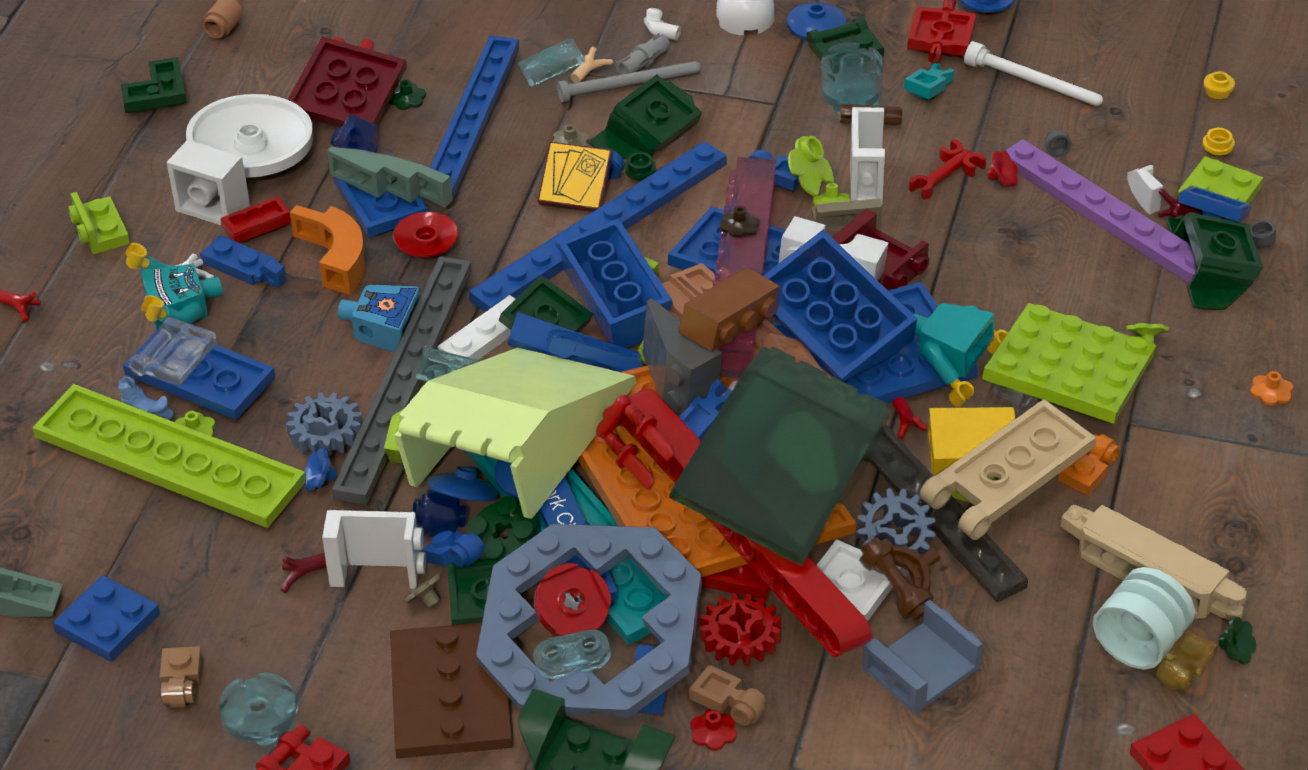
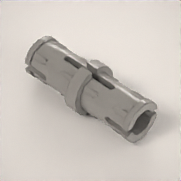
(643, 55)

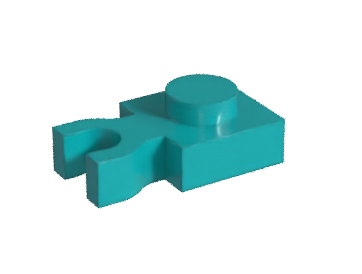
(929, 83)

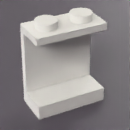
(866, 154)
(372, 540)

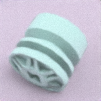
(1144, 618)

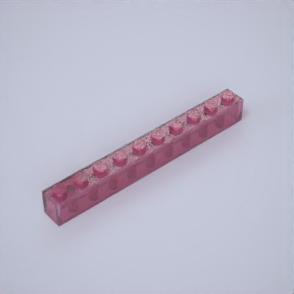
(753, 188)

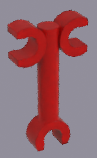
(953, 160)

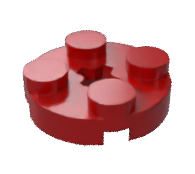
(577, 581)

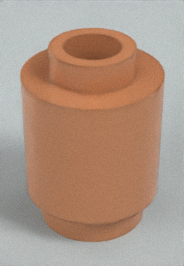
(222, 18)

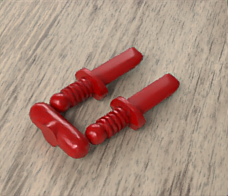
(645, 429)

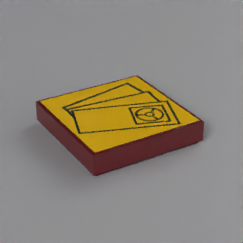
(575, 176)

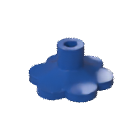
(318, 470)

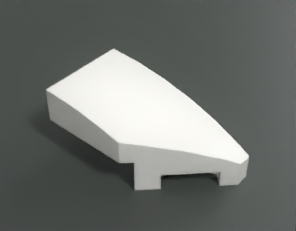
(1145, 188)

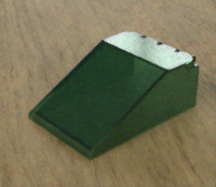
(782, 454)

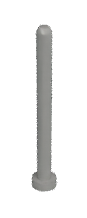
(566, 90)

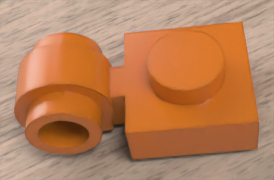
(1091, 469)

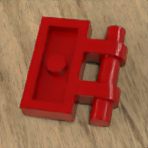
(317, 756)

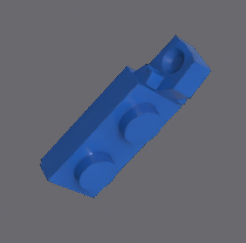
(243, 262)

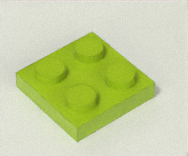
(1224, 180)

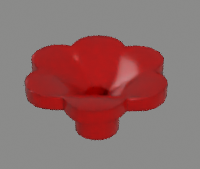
(1003, 169)
(713, 730)

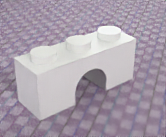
(865, 250)

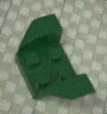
(648, 119)
(1224, 259)
(569, 745)

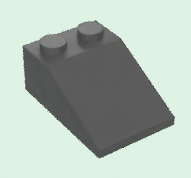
(675, 362)

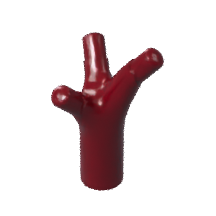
(1175, 207)
(300, 567)

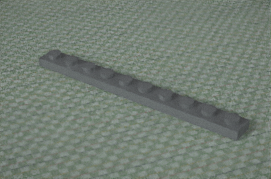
(399, 383)

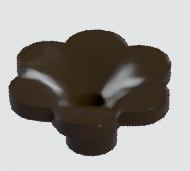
(739, 223)

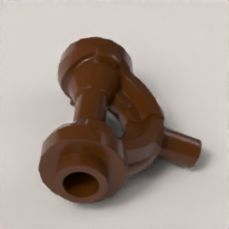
(883, 558)

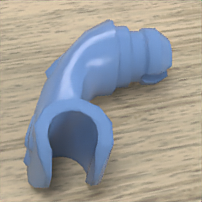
(136, 397)

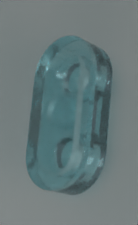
(571, 653)

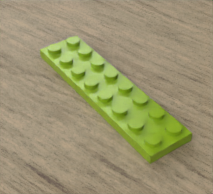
(170, 455)

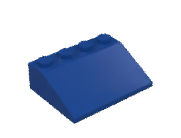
(839, 308)

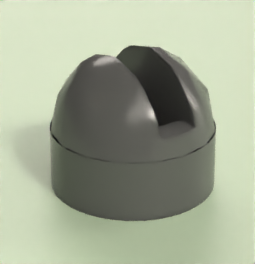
(1061, 144)
(1263, 226)

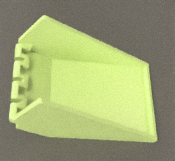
(517, 411)

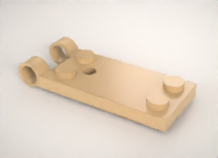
(1020, 455)

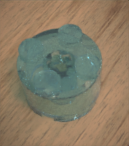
(851, 75)

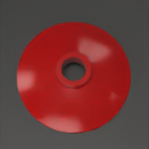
(425, 234)

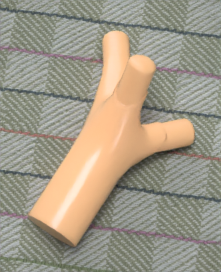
(589, 65)

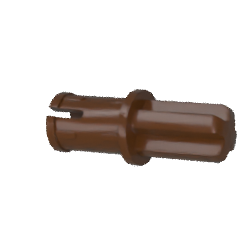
(892, 115)

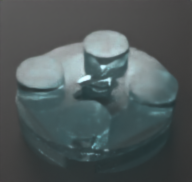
(260, 725)

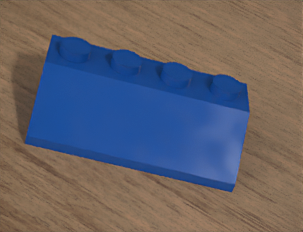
(613, 280)

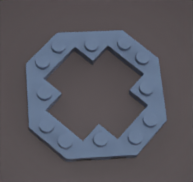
(600, 549)

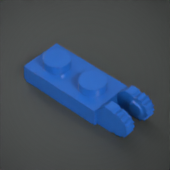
(592, 350)

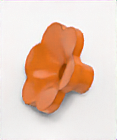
(1271, 389)

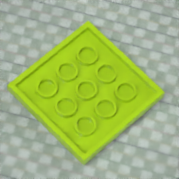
(1070, 362)

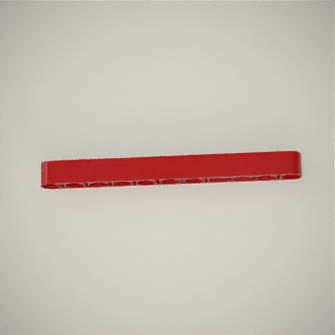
(801, 588)

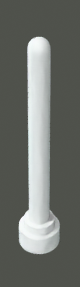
(978, 55)

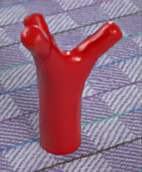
(19, 302)
(907, 417)

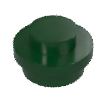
(639, 166)

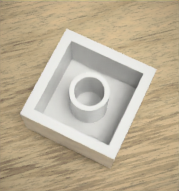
(207, 182)

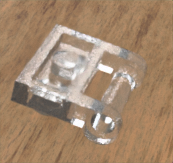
(179, 357)

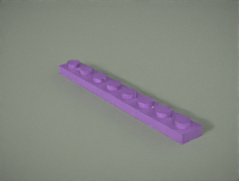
(1104, 209)

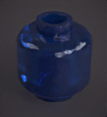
(438, 513)

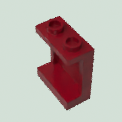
(901, 260)

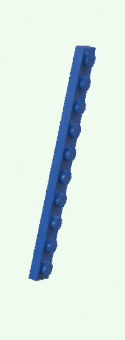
(628, 207)

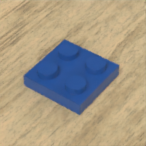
(106, 618)

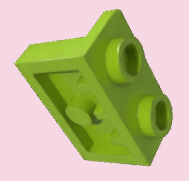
(98, 223)

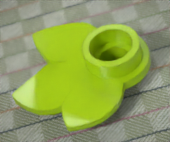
(809, 164)

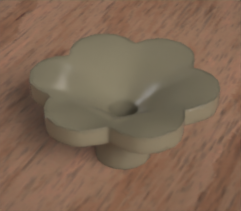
(570, 132)
(425, 591)

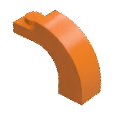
(345, 262)

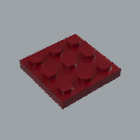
(347, 81)

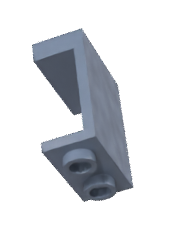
(924, 660)

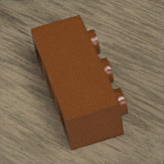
(729, 309)

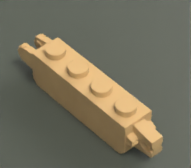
(1124, 545)

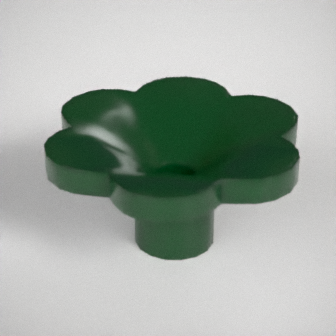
(407, 96)
(1238, 640)

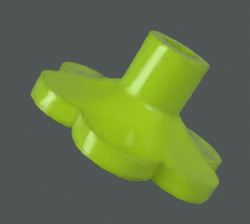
(831, 195)
(1147, 331)
(197, 422)

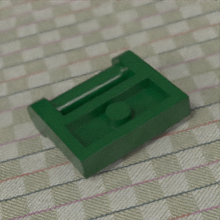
(857, 26)

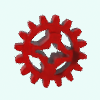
(740, 629)

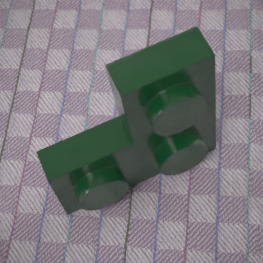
(162, 90)

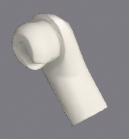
(656, 25)

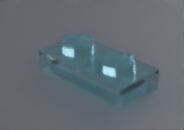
(438, 363)

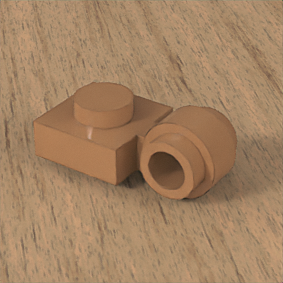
(179, 674)
(720, 689)

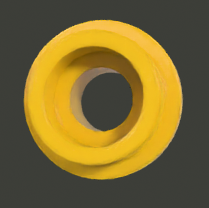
(1218, 85)
(1218, 141)

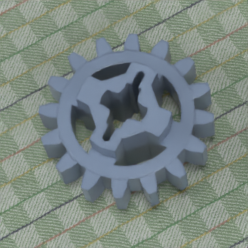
(324, 423)
(893, 513)

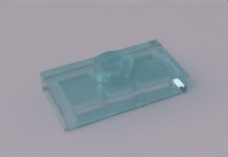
(551, 62)

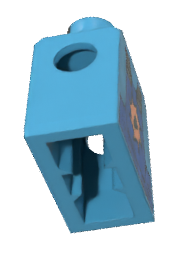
(381, 314)

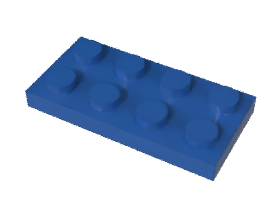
(220, 382)

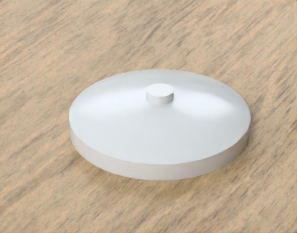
(259, 127)

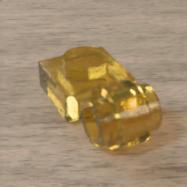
(1186, 659)

